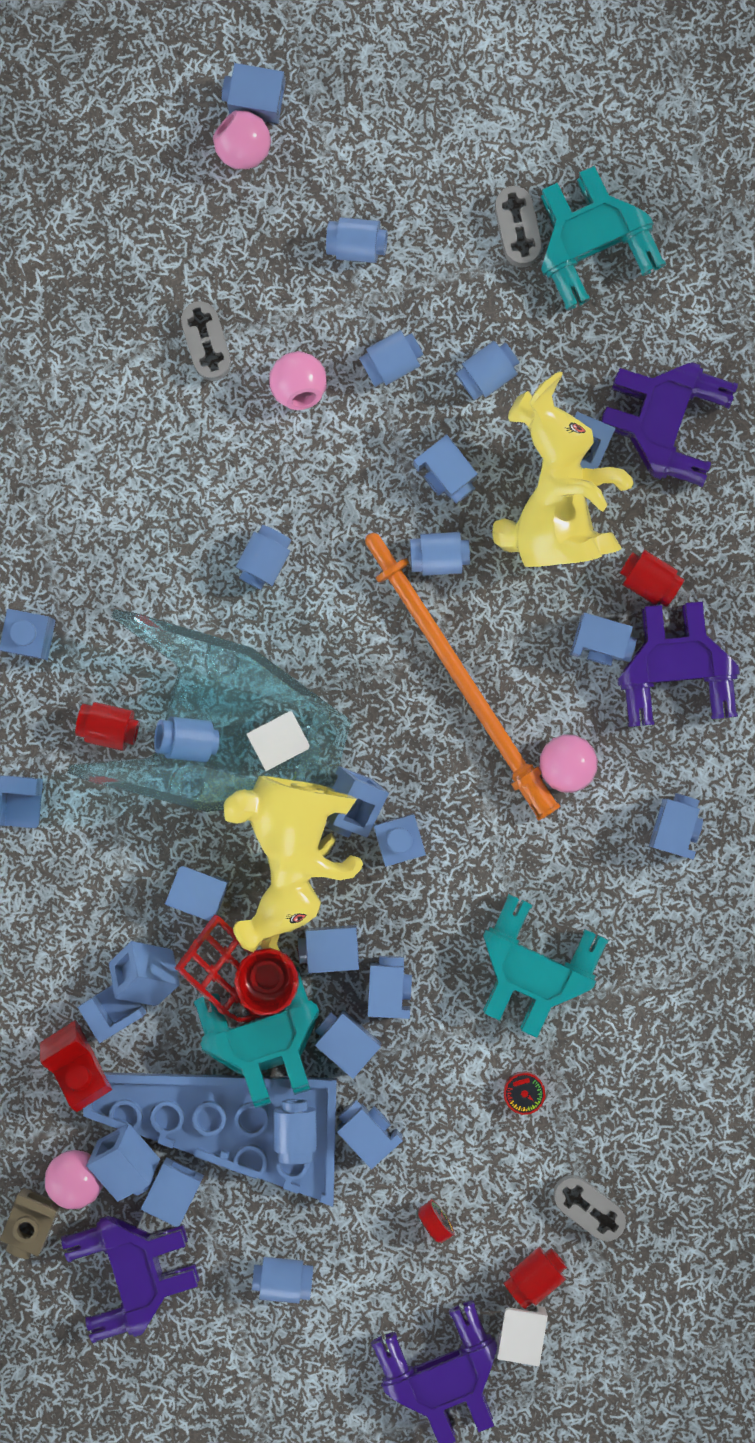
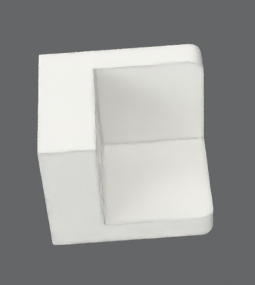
(278, 740)
(522, 1336)

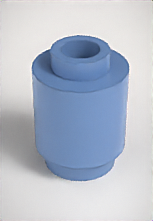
(356, 240)
(391, 358)
(488, 370)
(439, 553)
(263, 557)
(186, 739)
(295, 1132)
(282, 1280)

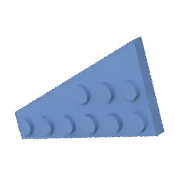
(220, 1124)

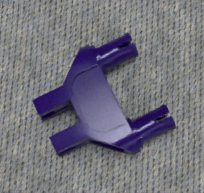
(661, 415)
(678, 660)
(136, 1272)
(445, 1379)

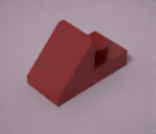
(74, 1066)

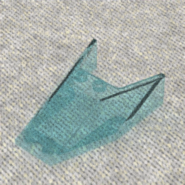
(237, 694)

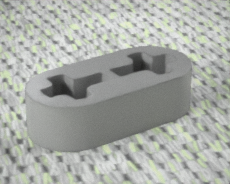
(527, 224)
(215, 338)
(582, 1215)

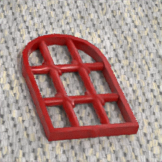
(213, 969)

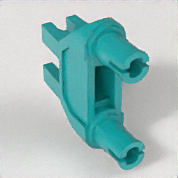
(592, 230)
(534, 973)
(261, 1043)

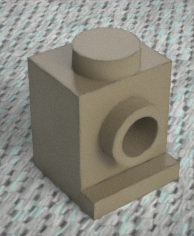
(39, 1212)

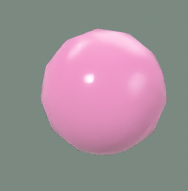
(242, 140)
(298, 380)
(568, 763)
(70, 1181)

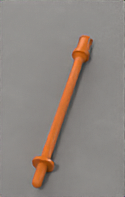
(524, 775)

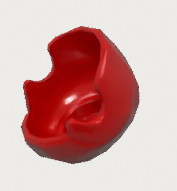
(266, 981)

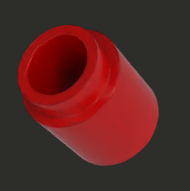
(651, 578)
(107, 726)
(536, 1277)

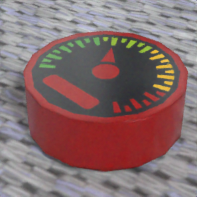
(524, 1093)
(435, 1221)

